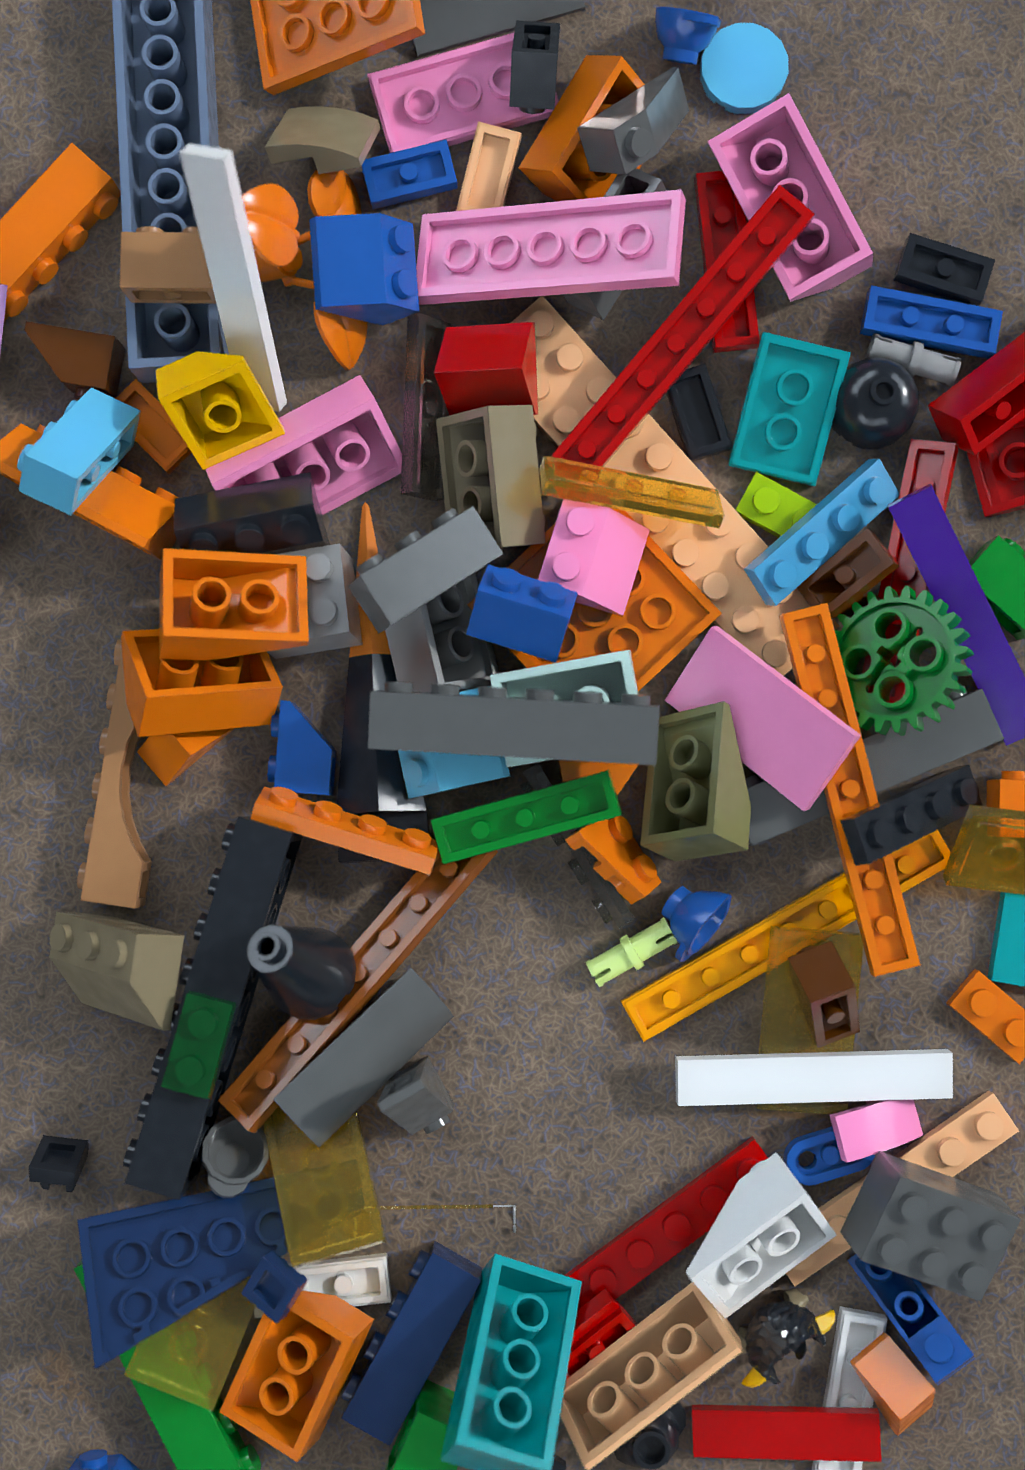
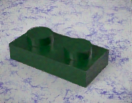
(198, 1044)

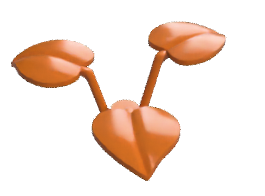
(275, 241)

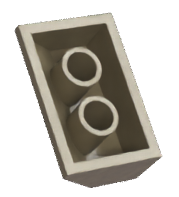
(493, 466)
(118, 965)

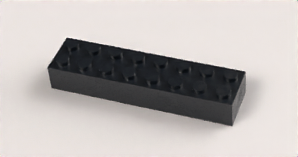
(244, 899)

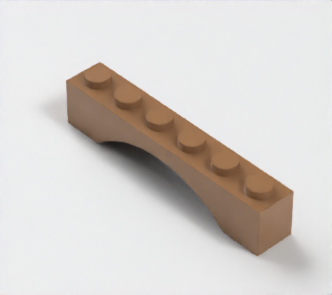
(116, 860)

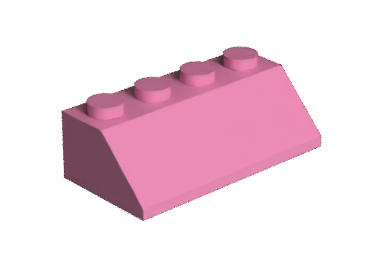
(776, 150)
(334, 438)

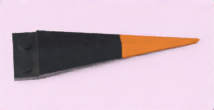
(371, 778)

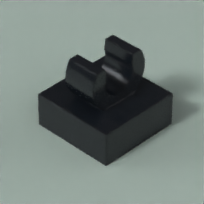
(58, 1161)

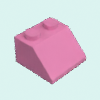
(595, 555)

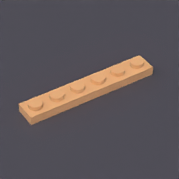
(944, 1149)

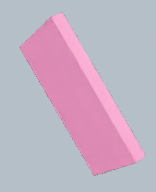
(448, 95)
(776, 724)

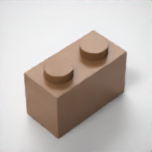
(164, 267)

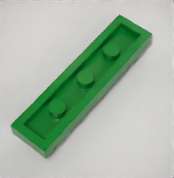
(526, 817)

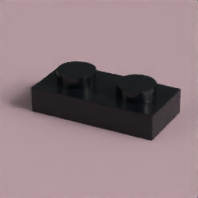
(944, 270)

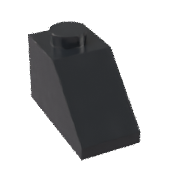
(534, 66)

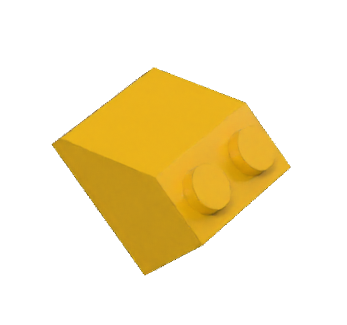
(216, 406)

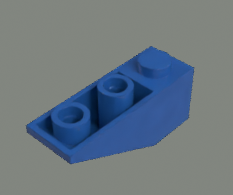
(916, 1319)

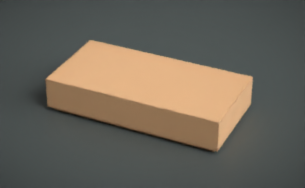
(489, 167)

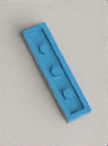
(822, 532)

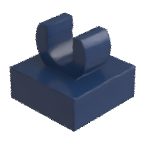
(274, 1286)

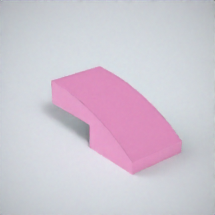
(875, 1128)

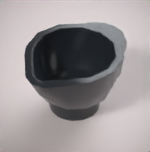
(655, 1442)

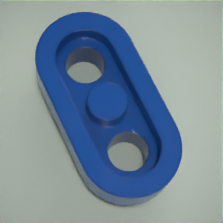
(827, 1160)

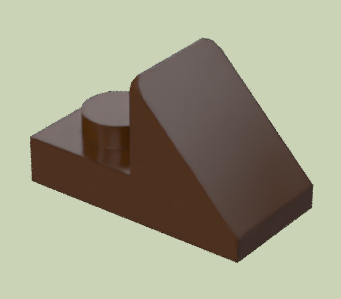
(849, 575)

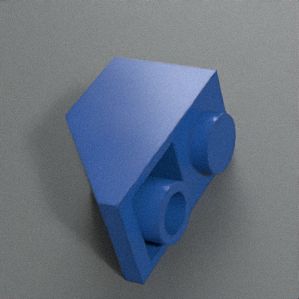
(303, 755)

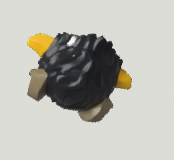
(777, 1332)

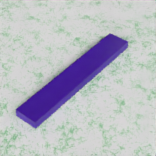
(954, 581)

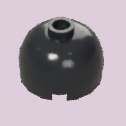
(875, 403)

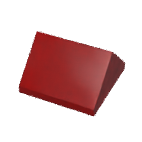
(488, 366)

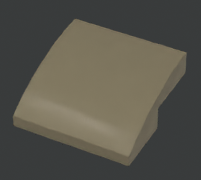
(331, 135)

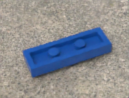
(931, 321)

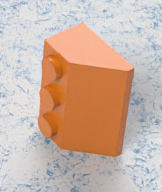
(557, 157)
(195, 694)
(297, 1372)

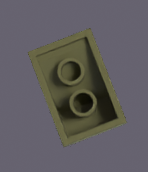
(697, 788)

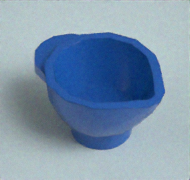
(684, 33)
(695, 918)

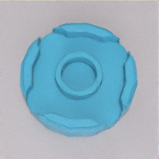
(744, 68)

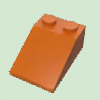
(230, 604)

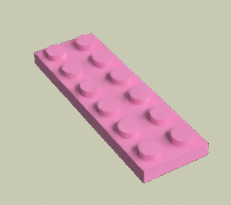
(551, 248)

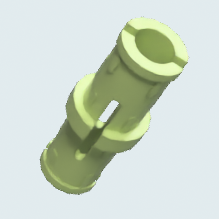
(631, 952)

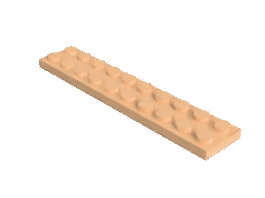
(712, 558)

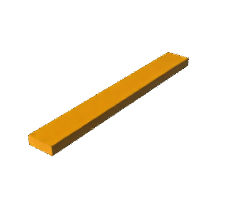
(746, 953)

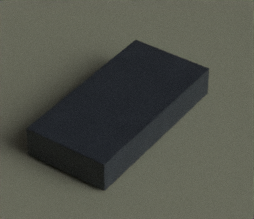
(698, 414)

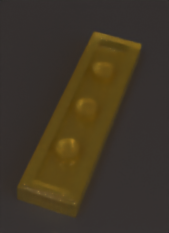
(630, 492)

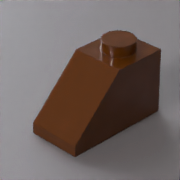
(80, 357)
(825, 993)

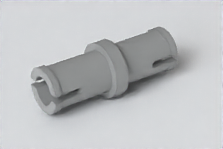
(916, 359)

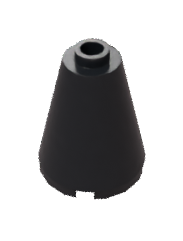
(303, 968)

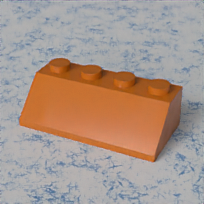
(114, 505)

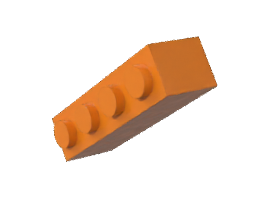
(51, 222)

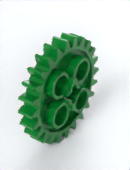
(925, 686)

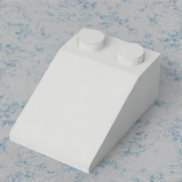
(757, 1236)

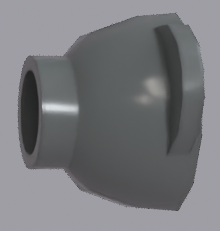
(233, 1157)

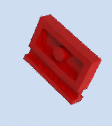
(596, 1328)

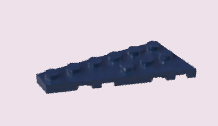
(170, 1259)

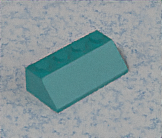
(512, 1369)

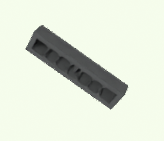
(364, 1057)

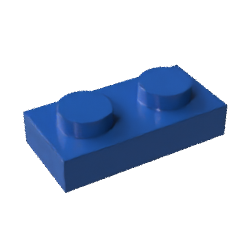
(409, 174)

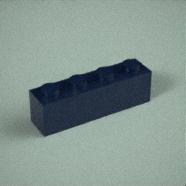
(411, 1343)

